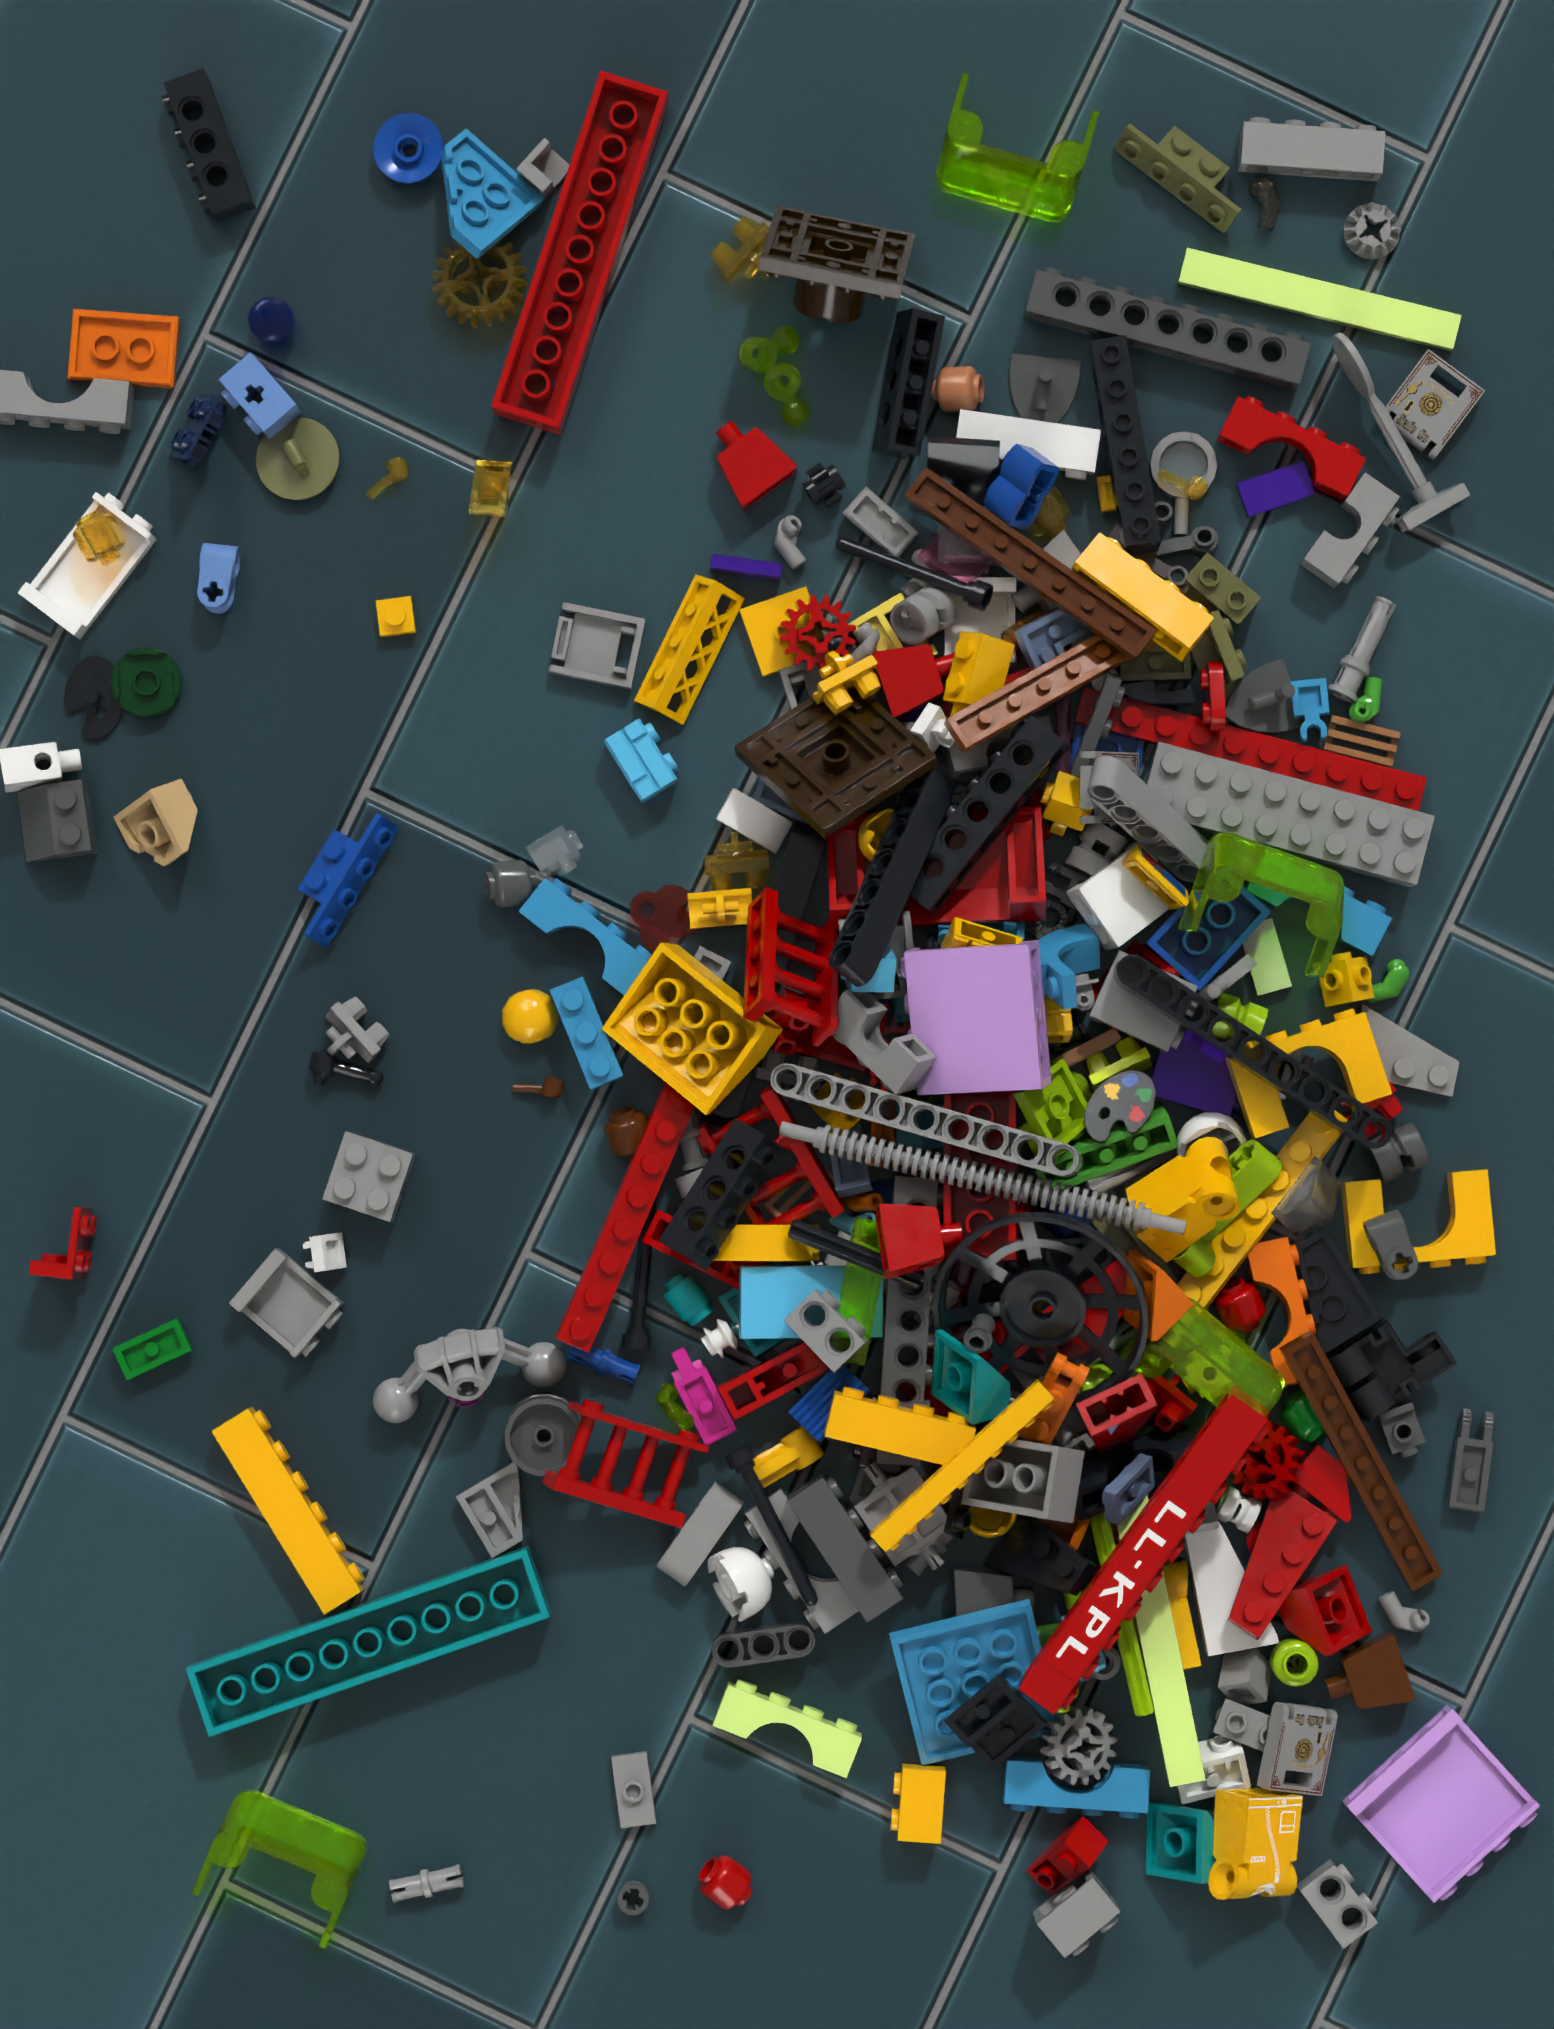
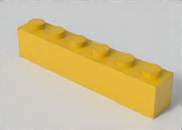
(288, 1509)

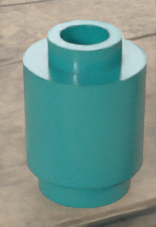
(687, 1298)

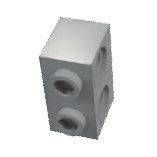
(820, 1336)
(1332, 1906)

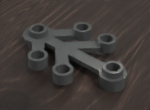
(1174, 546)

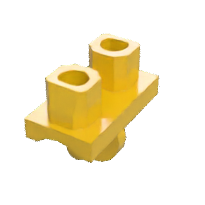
(833, 689)
(719, 908)

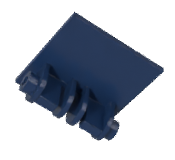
(200, 412)

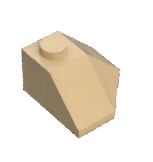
(160, 822)

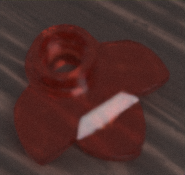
(668, 917)

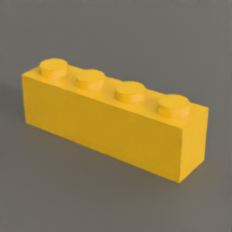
(1145, 594)
(896, 1428)

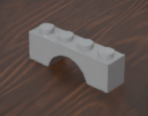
(103, 405)
(833, 1601)

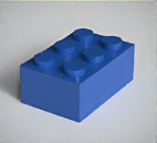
(1218, 936)

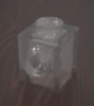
(556, 852)

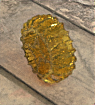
(495, 278)

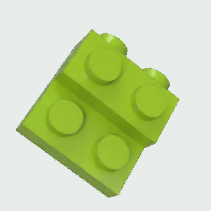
(1054, 1110)

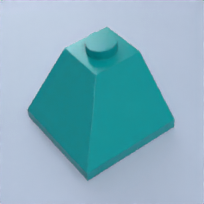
(967, 1381)
(1179, 1842)

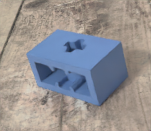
(251, 377)

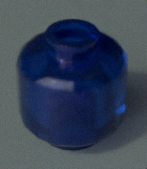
(274, 332)

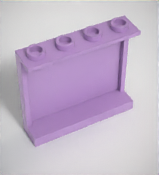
(979, 1017)
(1441, 1804)

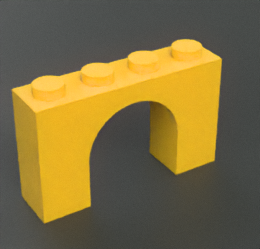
(1346, 1040)
(1466, 1235)

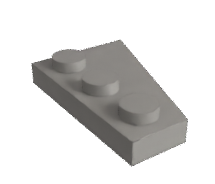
(1411, 1060)

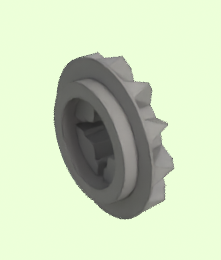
(1368, 246)

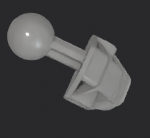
(464, 1368)

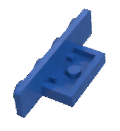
(341, 874)

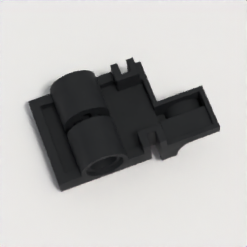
(1379, 1369)

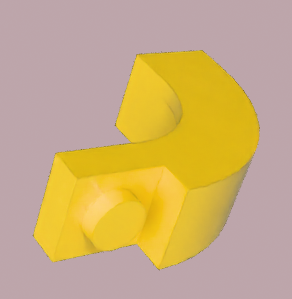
(764, 1243)

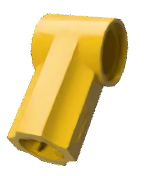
(793, 1452)

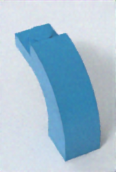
(1065, 955)

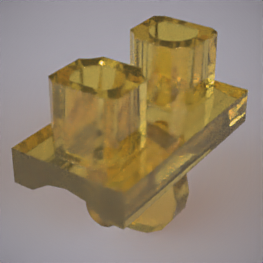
(732, 262)
(737, 860)

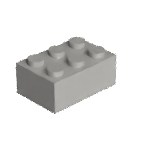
(1028, 1481)

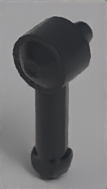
(324, 1066)

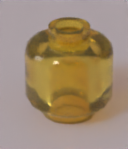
(1052, 515)
(99, 537)

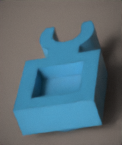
(1310, 703)

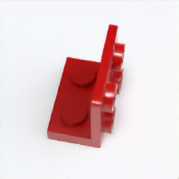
(78, 1258)

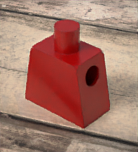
(752, 464)
(912, 677)
(912, 1238)

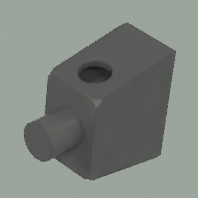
(985, 1589)

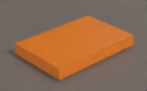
(124, 348)

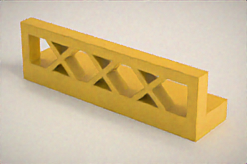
(684, 645)

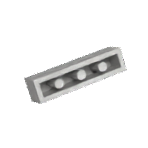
(1311, 150)

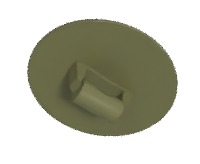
(298, 460)

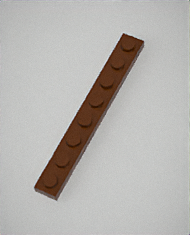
(1030, 564)
(1360, 1460)

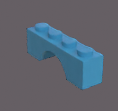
(554, 910)
(1361, 926)
(1120, 1790)

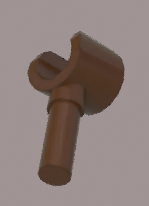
(552, 1087)

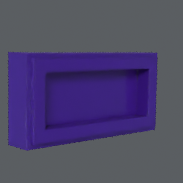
(1275, 489)
(746, 567)

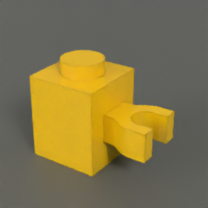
(1063, 803)

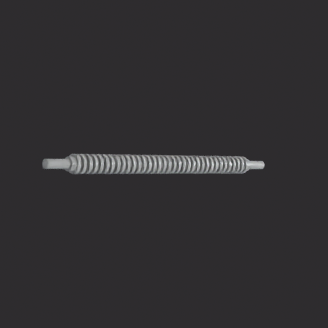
(823, 1138)

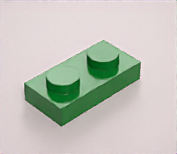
(152, 1349)

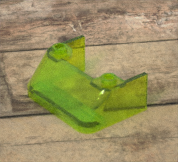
(1005, 177)
(1234, 859)
(1208, 1360)
(295, 1838)

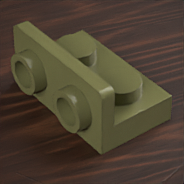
(1222, 588)

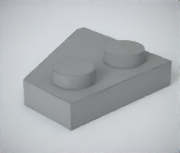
(496, 1509)

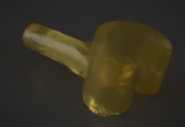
(397, 472)
(1194, 488)

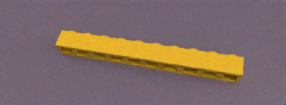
(961, 1466)

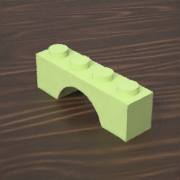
(746, 1710)

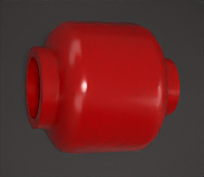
(1240, 1305)
(725, 1882)

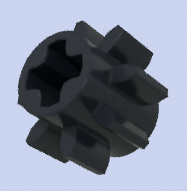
(823, 484)

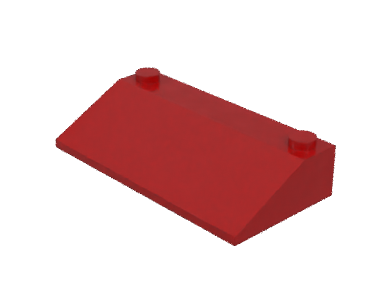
(1000, 887)

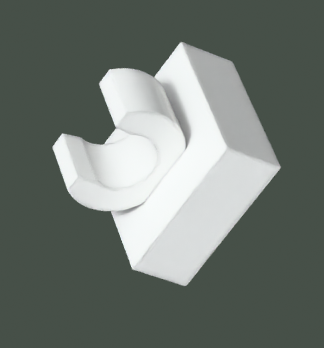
(931, 728)
(326, 1252)

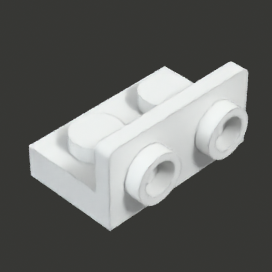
(1223, 1769)

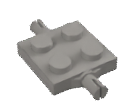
(888, 1496)

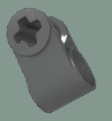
(1390, 1237)

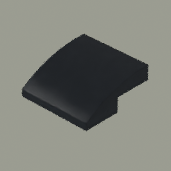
(995, 1721)

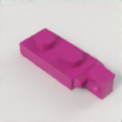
(701, 1398)

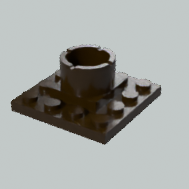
(835, 262)
(835, 764)

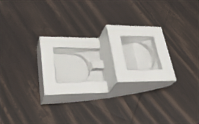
(754, 820)

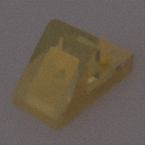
(490, 489)

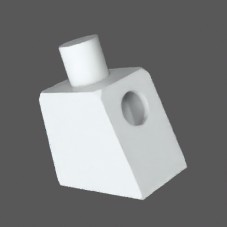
(20, 769)

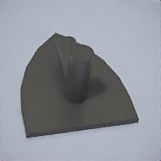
(1043, 386)
(1264, 700)

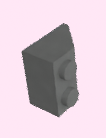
(57, 821)

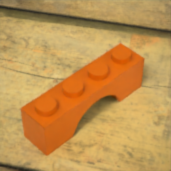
(1273, 1267)

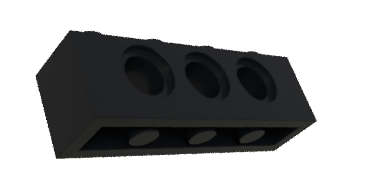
(196, 91)
(908, 383)
(720, 1194)

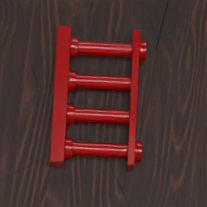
(763, 971)
(806, 1168)
(600, 1487)

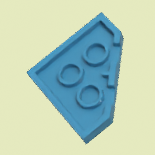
(483, 194)

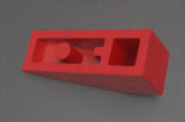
(770, 1379)

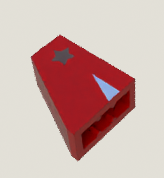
(1117, 1413)

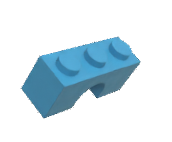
(586, 1033)

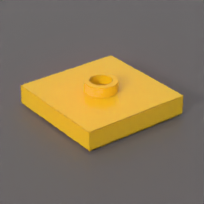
(763, 630)

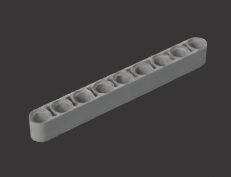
(908, 1116)

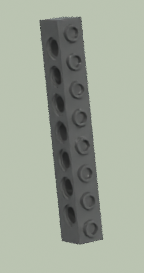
(1180, 345)
(906, 1191)

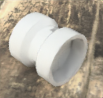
(1245, 1509)

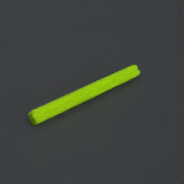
(1128, 1639)

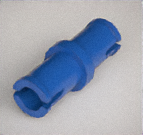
(605, 1363)

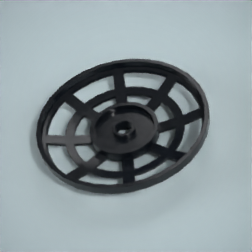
(1050, 1284)

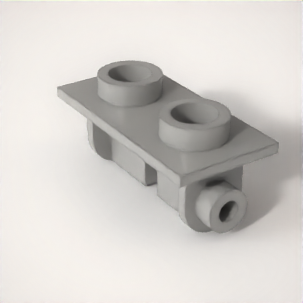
(1084, 992)
(1242, 1724)

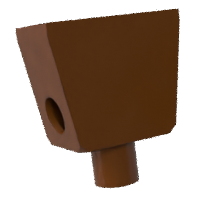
(1372, 1674)

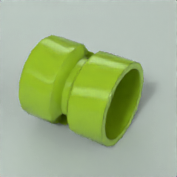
(1250, 1015)

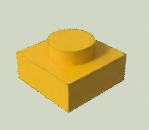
(395, 616)

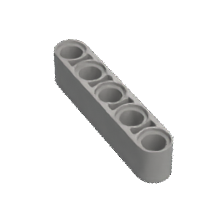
(1146, 817)

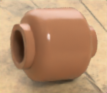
(958, 389)

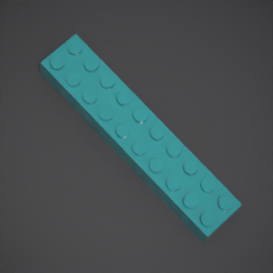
(368, 1641)

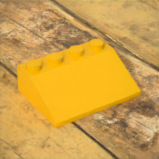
(689, 1027)

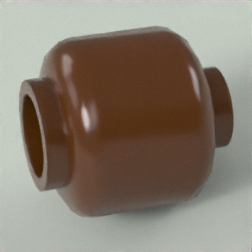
(625, 1131)

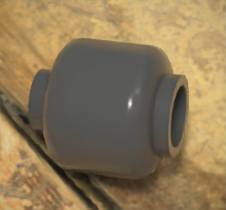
(509, 883)

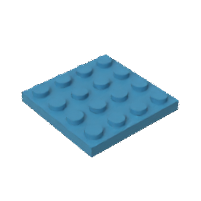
(952, 1660)

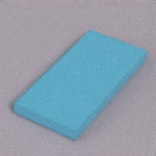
(775, 1291)

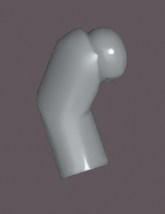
(869, 639)
(1403, 1617)

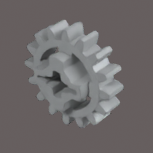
(1088, 1754)

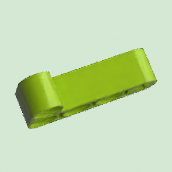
(1252, 1172)

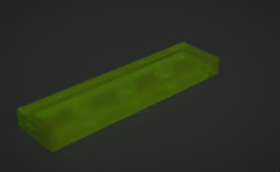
(859, 1290)

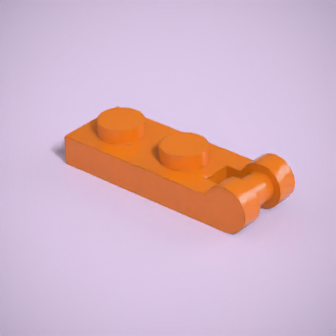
(1064, 1393)

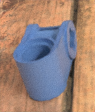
(218, 569)

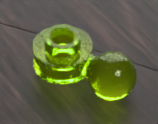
(784, 340)
(794, 411)

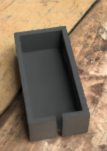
(845, 1547)

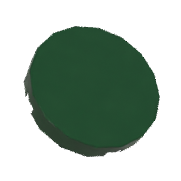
(146, 682)

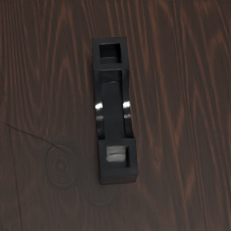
(1105, 1467)

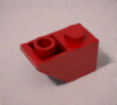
(1325, 1481)
(1067, 1856)

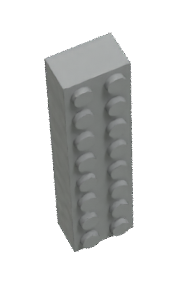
(1292, 814)

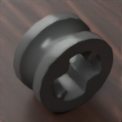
(623, 1901)

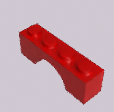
(1331, 465)

